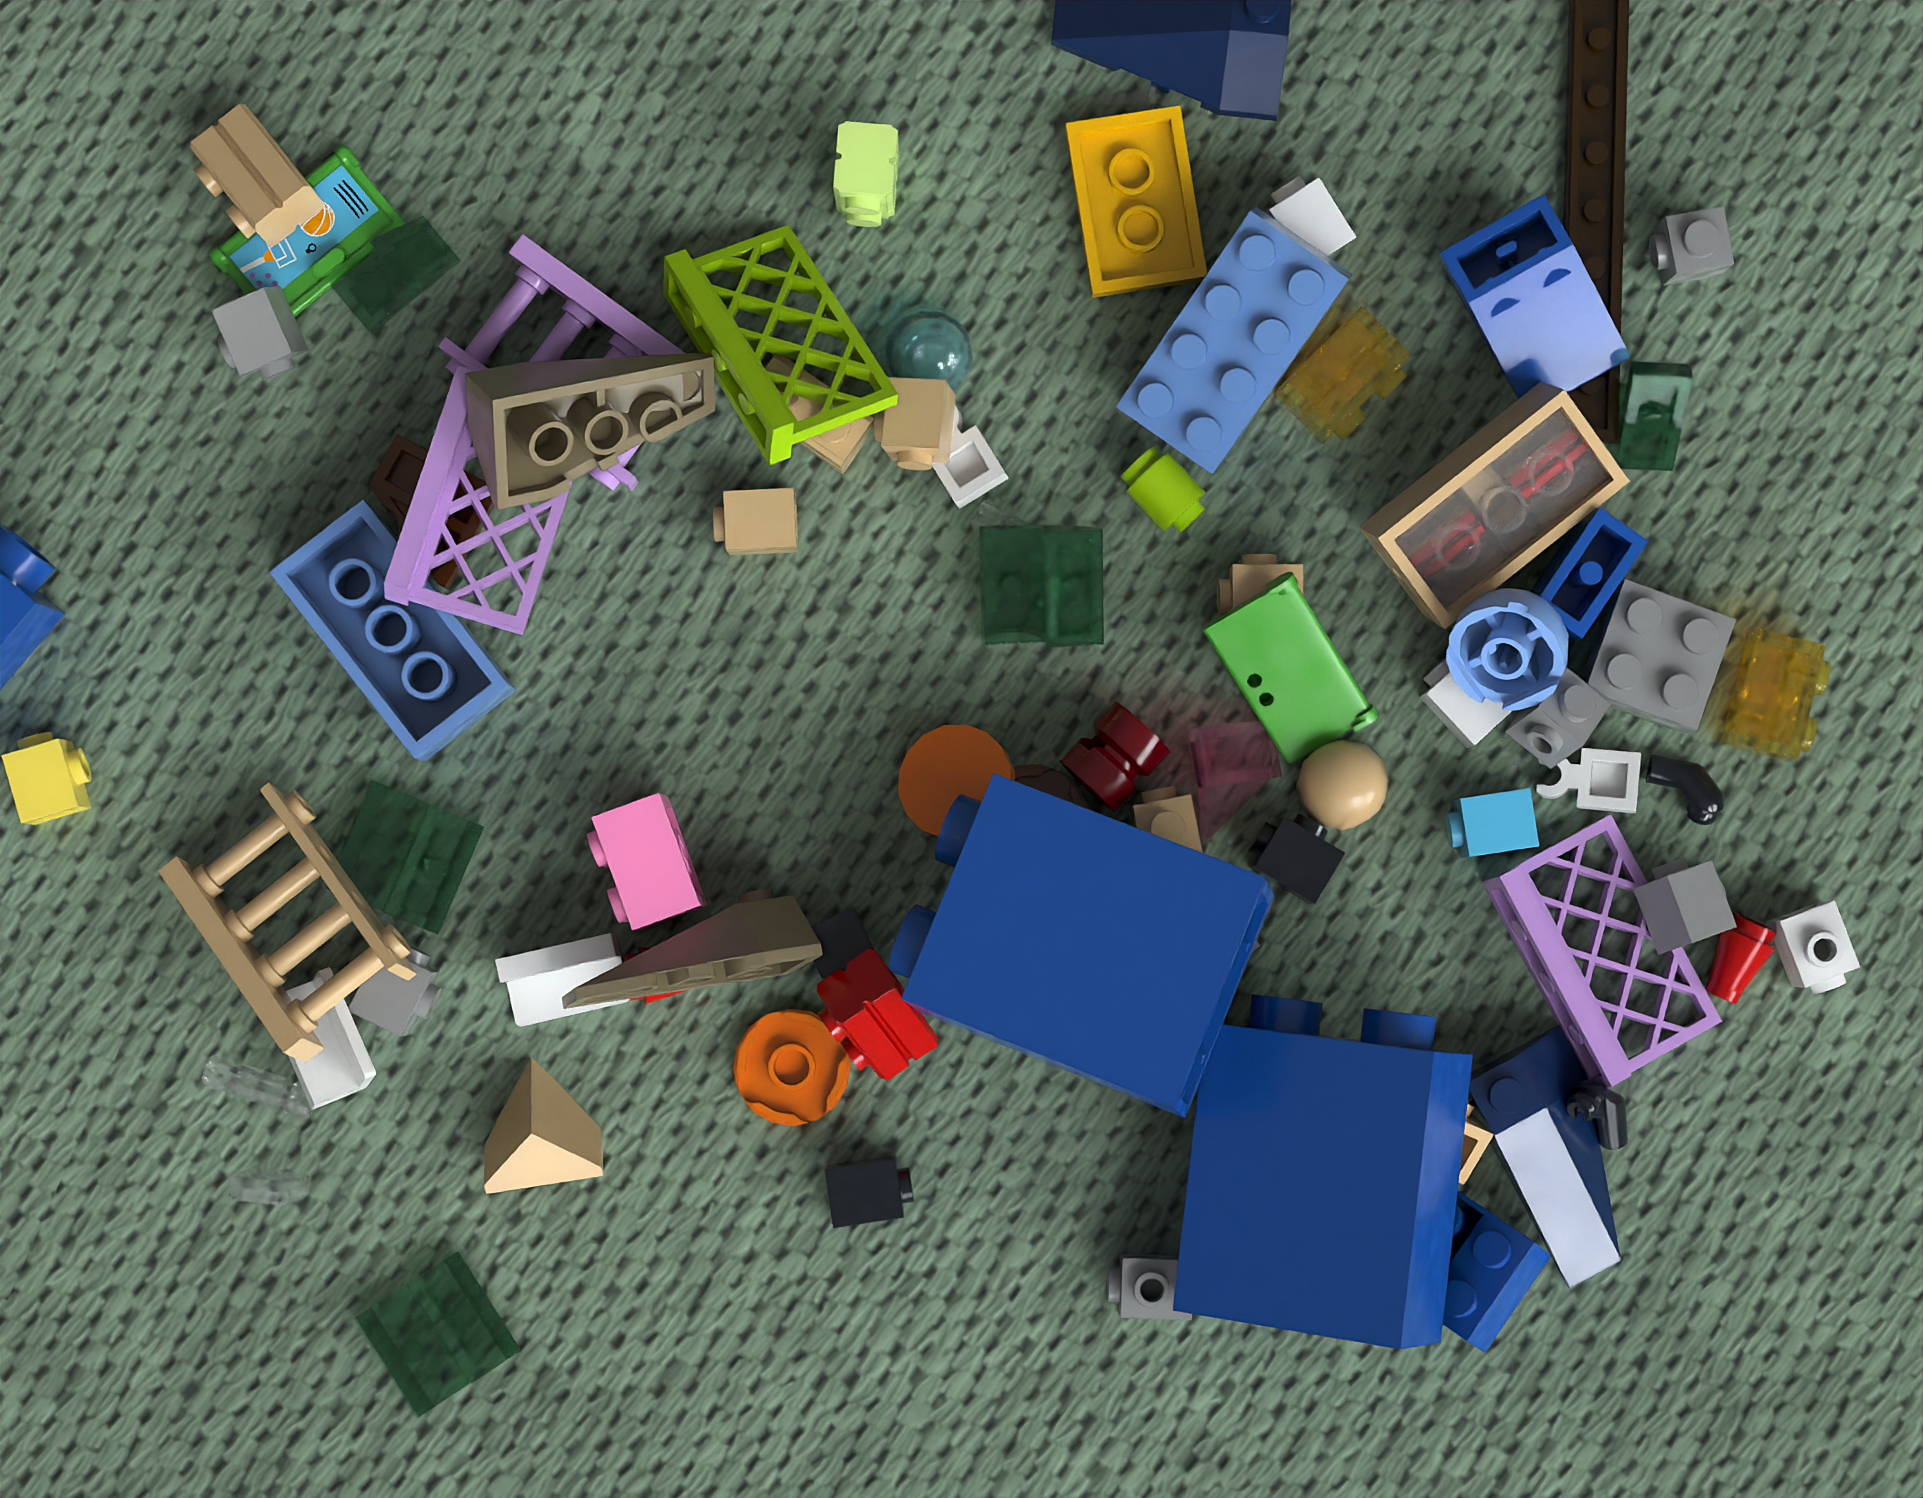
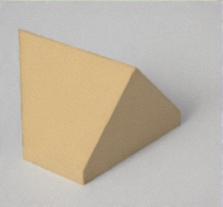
(541, 1137)

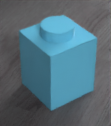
(1492, 823)

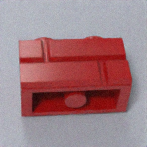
(869, 1012)

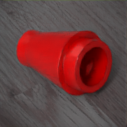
(1739, 957)

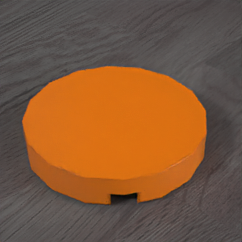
(945, 765)
(806, 1051)

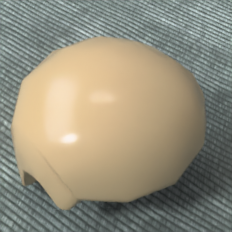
(1342, 784)

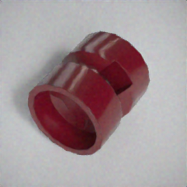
(1115, 756)

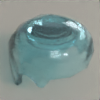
(929, 346)

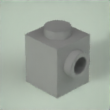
(1691, 246)
(259, 333)
(1560, 721)
(1684, 904)
(395, 1001)
(1145, 1286)

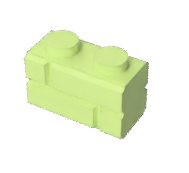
(866, 172)

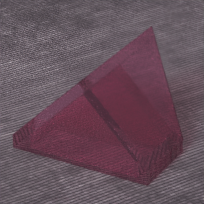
(1227, 770)

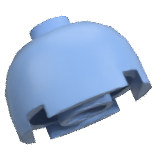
(1508, 648)

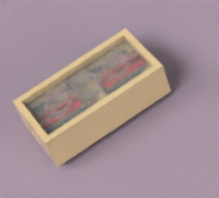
(1494, 503)

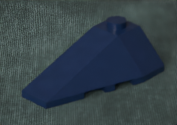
(1206, 49)
(1548, 1153)

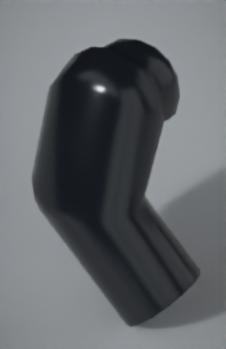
(1693, 781)
(1605, 1106)

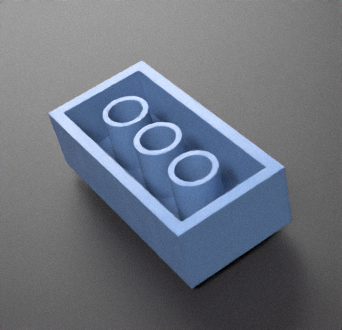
(1234, 339)
(410, 660)

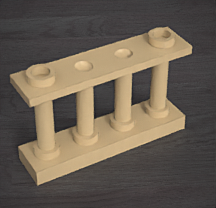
(230, 930)

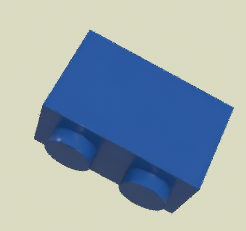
(1588, 569)

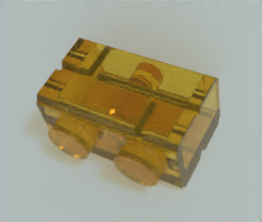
(1344, 376)
(1775, 696)

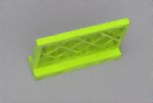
(739, 369)

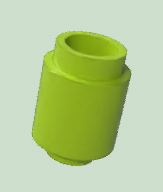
(1164, 490)

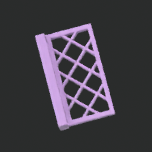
(427, 522)
(1567, 986)

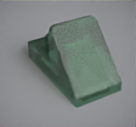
(396, 273)
(1652, 415)

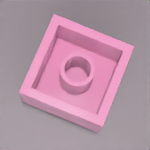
(647, 862)

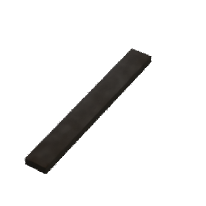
(1597, 175)

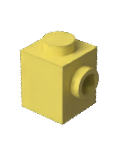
(47, 778)

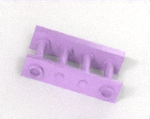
(582, 308)

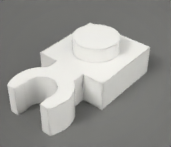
(971, 467)
(1603, 780)

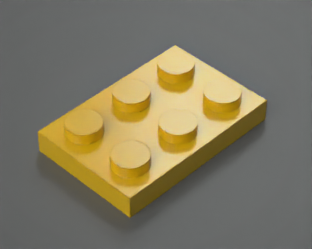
(1136, 201)

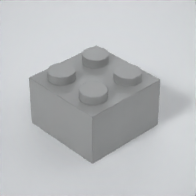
(1656, 656)

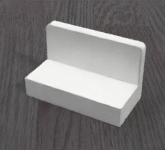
(543, 976)
(343, 1063)

